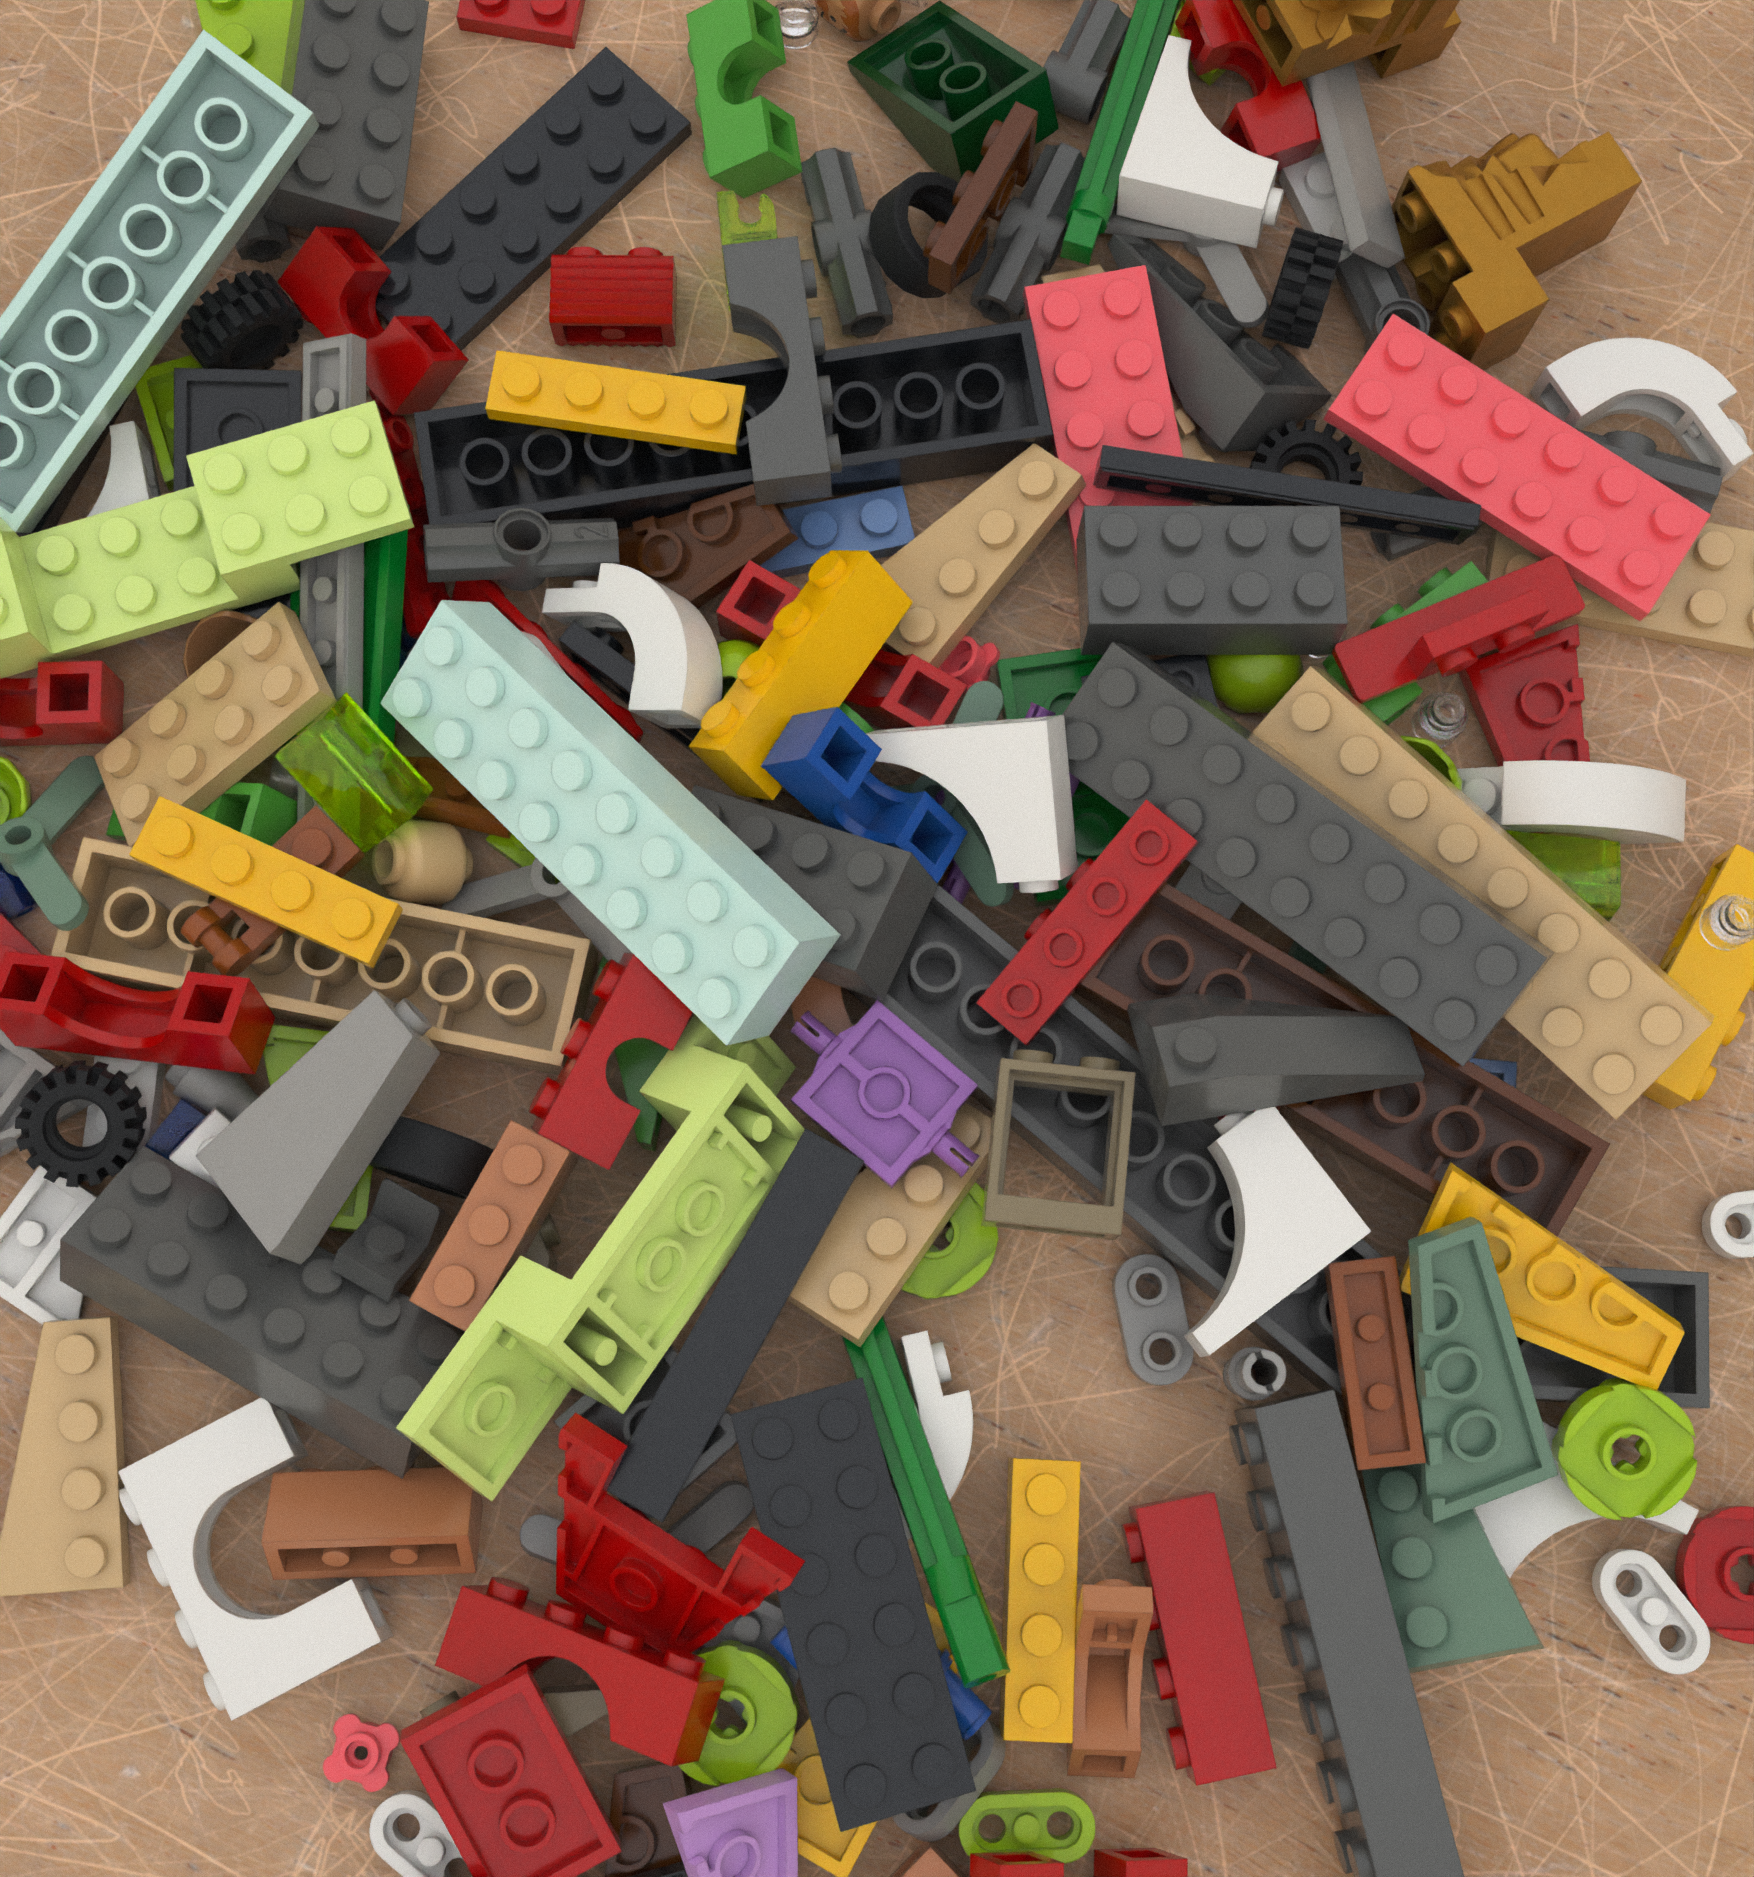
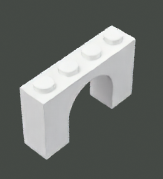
(178, 1501)

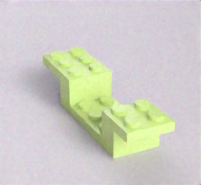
(203, 547)
(638, 1282)

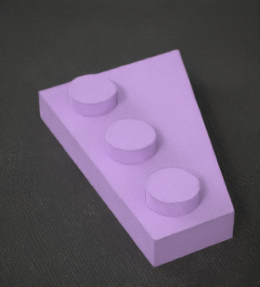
(739, 1828)

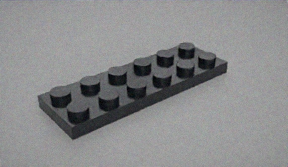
(530, 200)
(854, 1605)

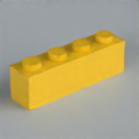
(802, 667)
(1712, 977)
(1040, 1600)

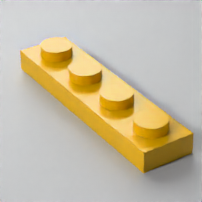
(616, 402)
(266, 882)

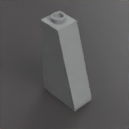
(320, 1125)

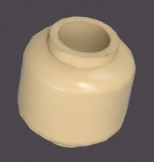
(422, 862)

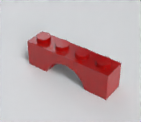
(889, 693)
(202, 1024)
(652, 1698)

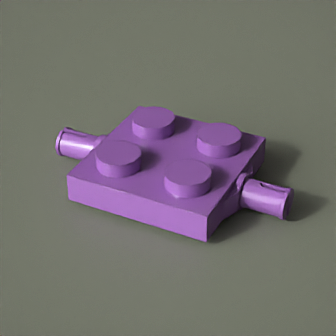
(884, 1093)

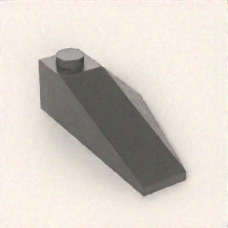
(1217, 369)
(1248, 1055)

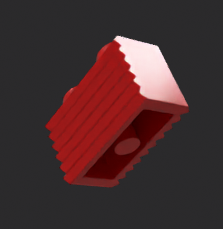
(613, 298)

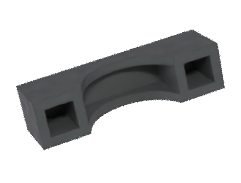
(769, 302)

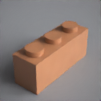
(494, 1225)
(371, 1524)

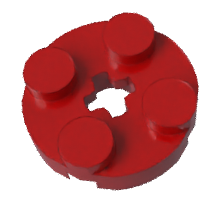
(1705, 1568)

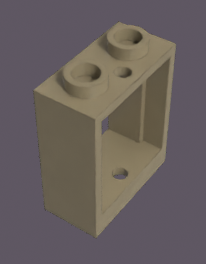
(1093, 1077)

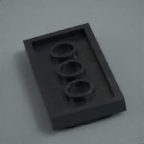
(226, 407)

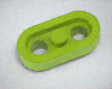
(1025, 1823)

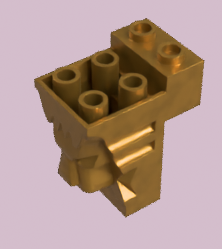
(1320, 35)
(1495, 224)

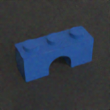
(826, 768)

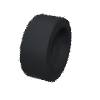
(893, 239)
(432, 1157)

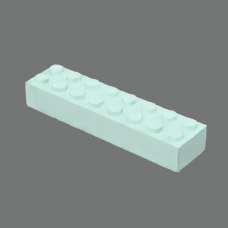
(135, 264)
(609, 821)

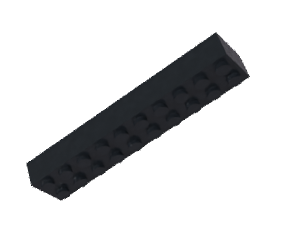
(900, 417)

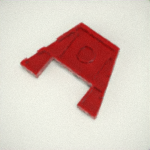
(637, 1573)

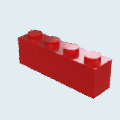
(1200, 1639)

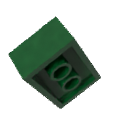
(948, 84)

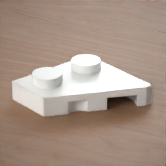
(31, 1247)

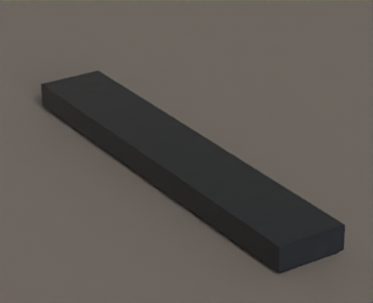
(1241, 486)
(734, 1325)

